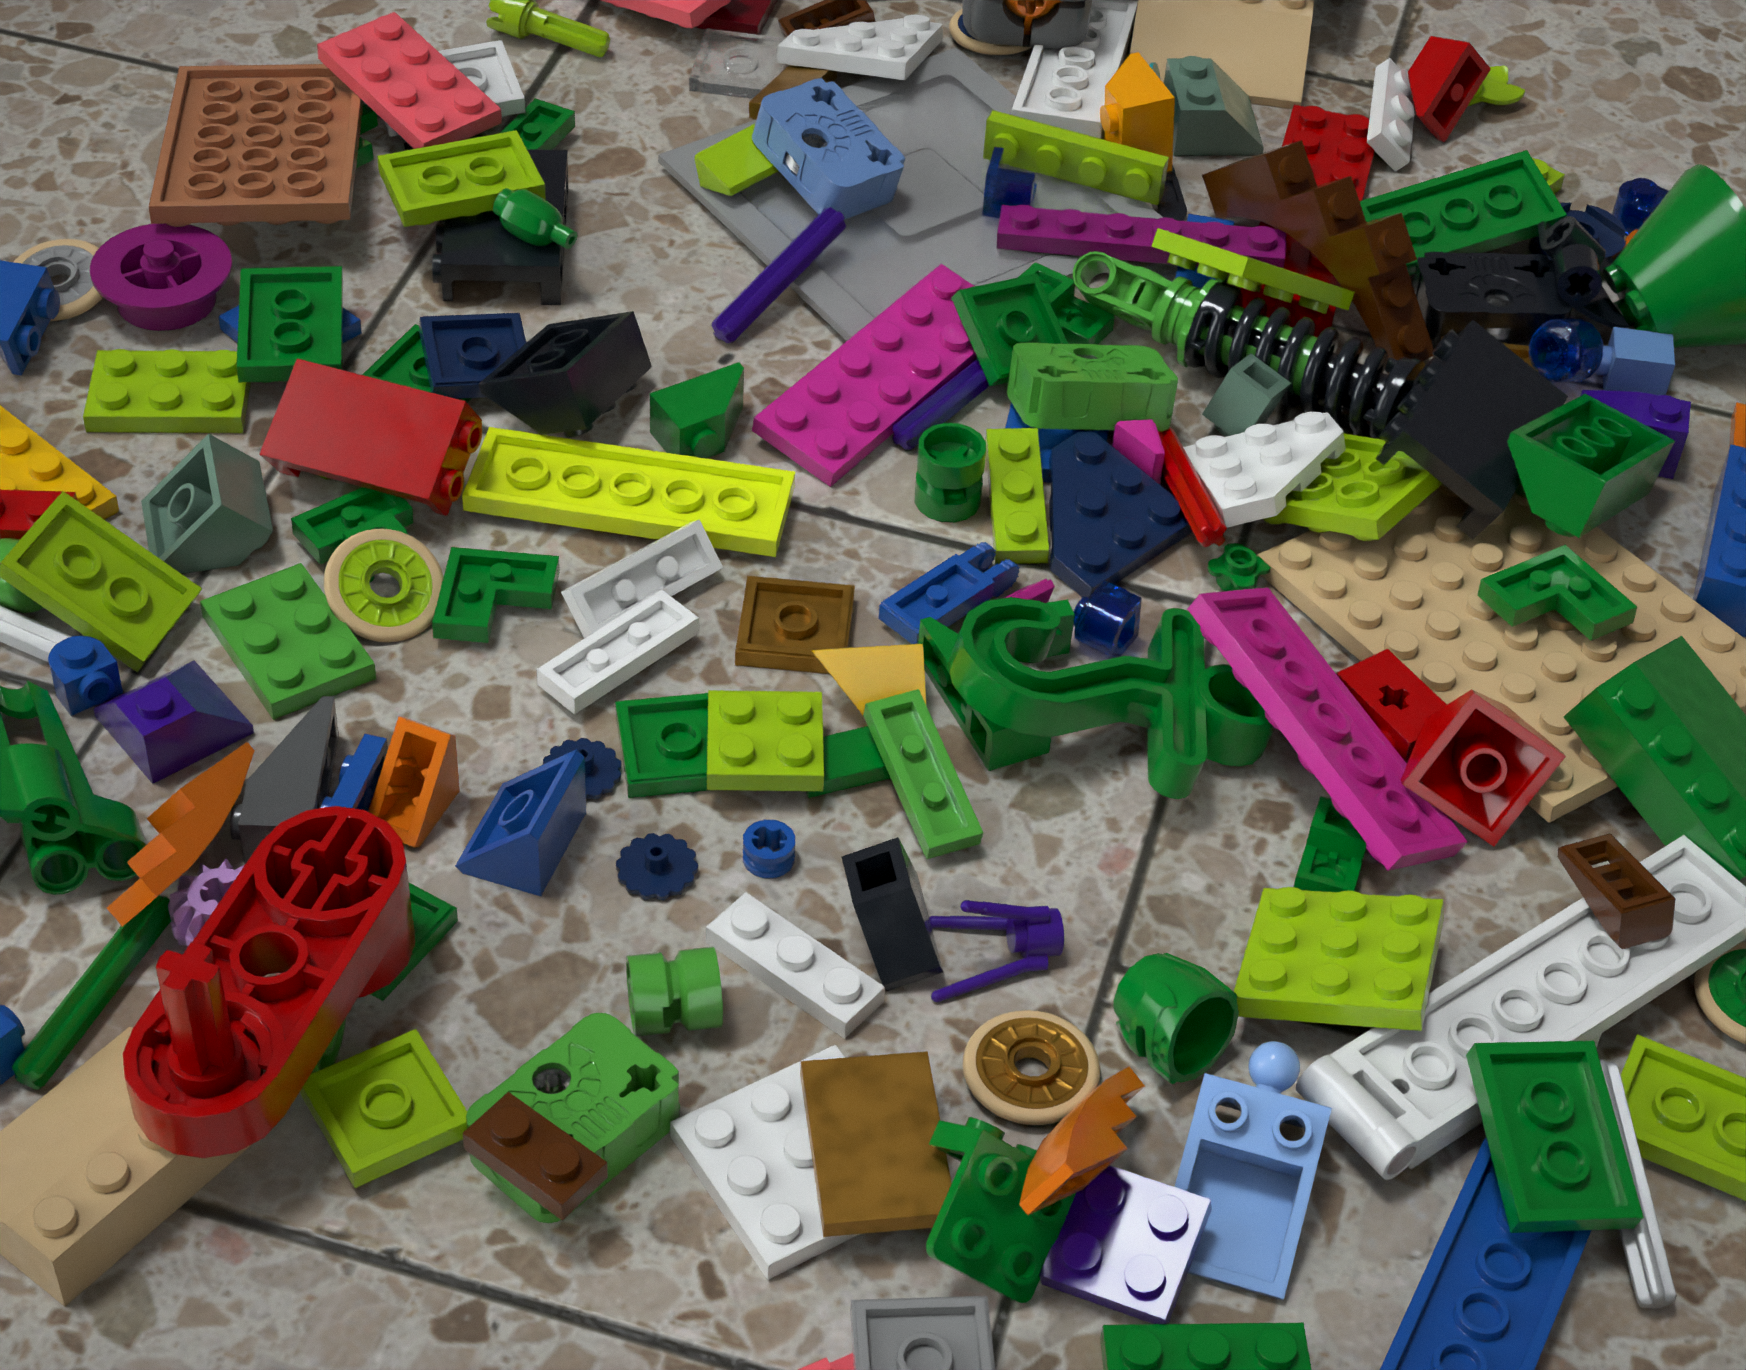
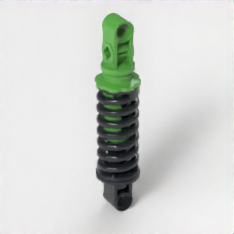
(1207, 318)

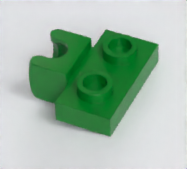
(361, 510)

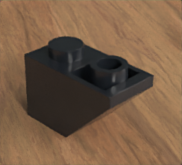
(892, 913)

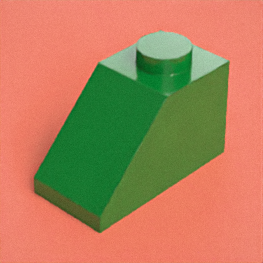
(698, 413)

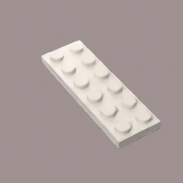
(1069, 83)

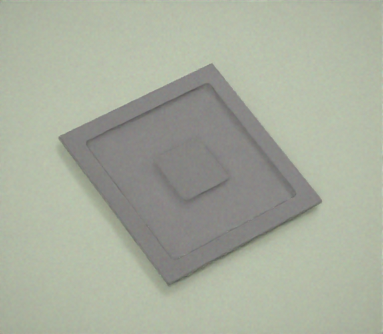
(937, 208)

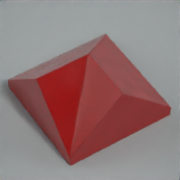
(1480, 764)

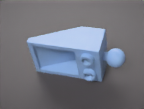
(1253, 1173)

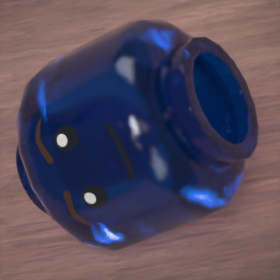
(1566, 350)

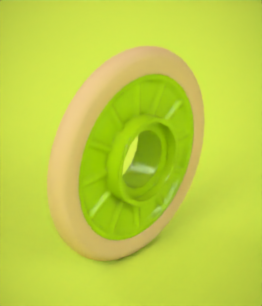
(375, 616)

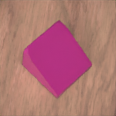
(1141, 445)

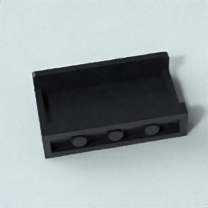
(486, 251)
(1463, 417)

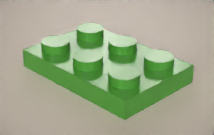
(287, 640)

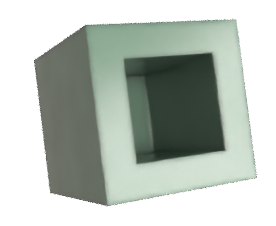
(1245, 396)

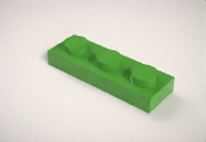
(923, 774)

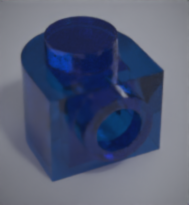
(1636, 202)
(1108, 619)

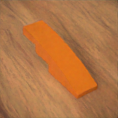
(185, 830)
(1081, 1143)

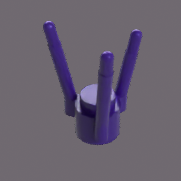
(1029, 931)

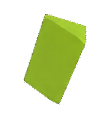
(732, 164)

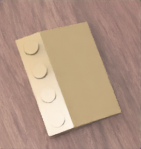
(1252, 41)
(86, 1179)

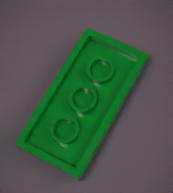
(1472, 207)

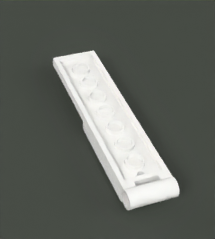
(1565, 980)

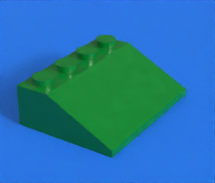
(1673, 749)

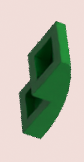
(1078, 319)
(1331, 852)

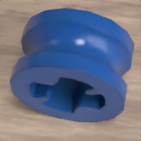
(764, 861)

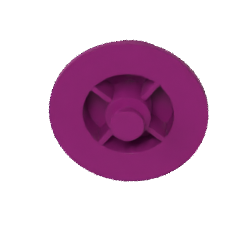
(162, 274)

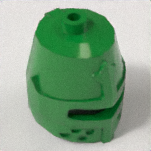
(1175, 1015)

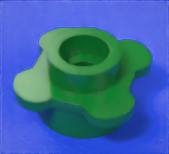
(1237, 568)

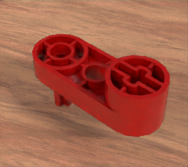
(323, 913)

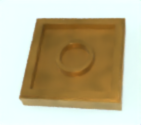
(789, 619)

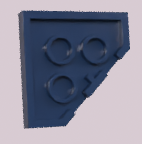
(1105, 514)

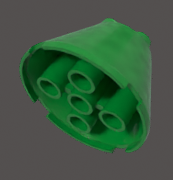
(1687, 265)

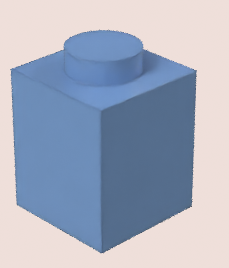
(1637, 361)

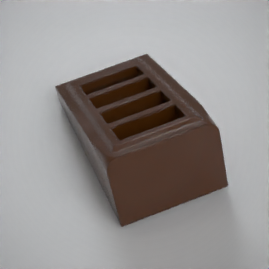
(827, 15)
(1621, 894)

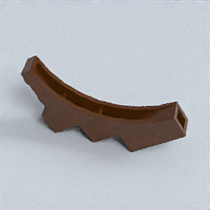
(1331, 224)

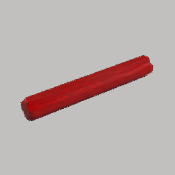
(1191, 492)

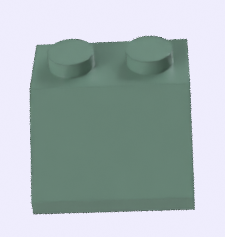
(1209, 111)
(208, 509)

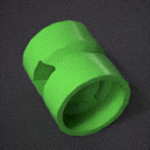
(674, 991)

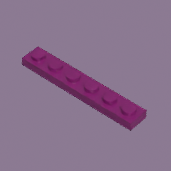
(1126, 236)

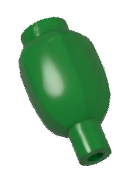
(532, 218)

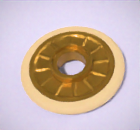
(1025, 1098)

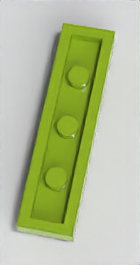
(1076, 157)

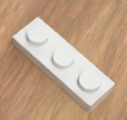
(1391, 115)
(665, 564)
(617, 651)
(795, 965)

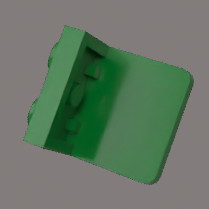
(981, 1221)

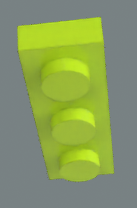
(1016, 495)

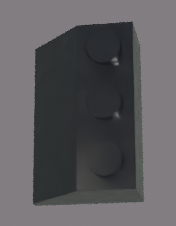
(570, 373)

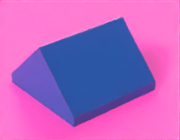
(529, 826)

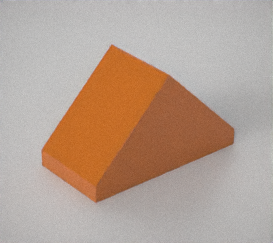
(416, 780)

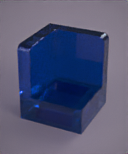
(1006, 186)

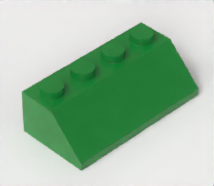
(1586, 464)

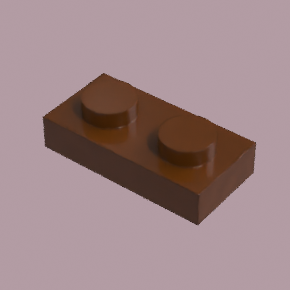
(535, 1155)

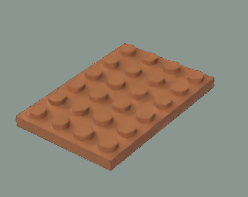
(257, 146)

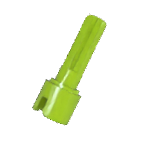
(525, 17)

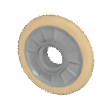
(68, 258)

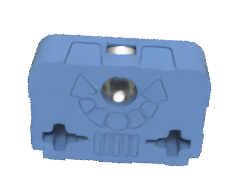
(828, 148)

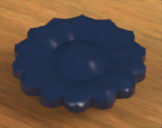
(601, 764)
(656, 866)

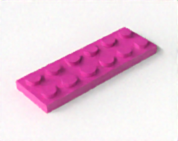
(871, 381)
(1325, 726)

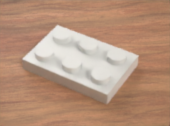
(490, 71)

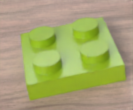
(765, 741)
(385, 1107)

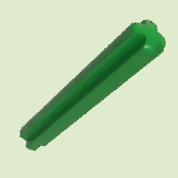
(90, 995)

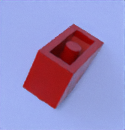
(1445, 82)

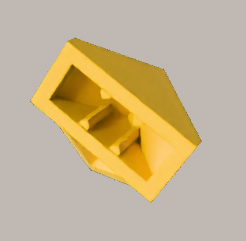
(875, 671)

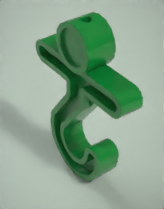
(1185, 707)

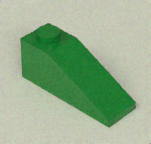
(992, 742)

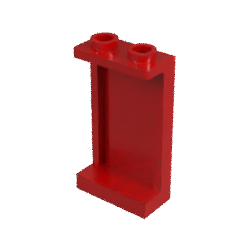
(373, 435)

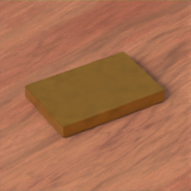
(872, 1141)

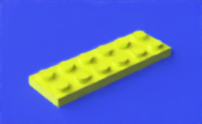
(628, 490)

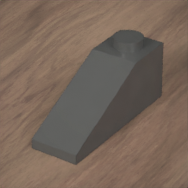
(290, 778)

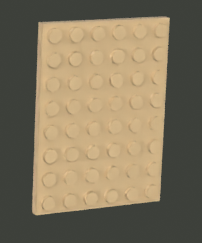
(1421, 602)

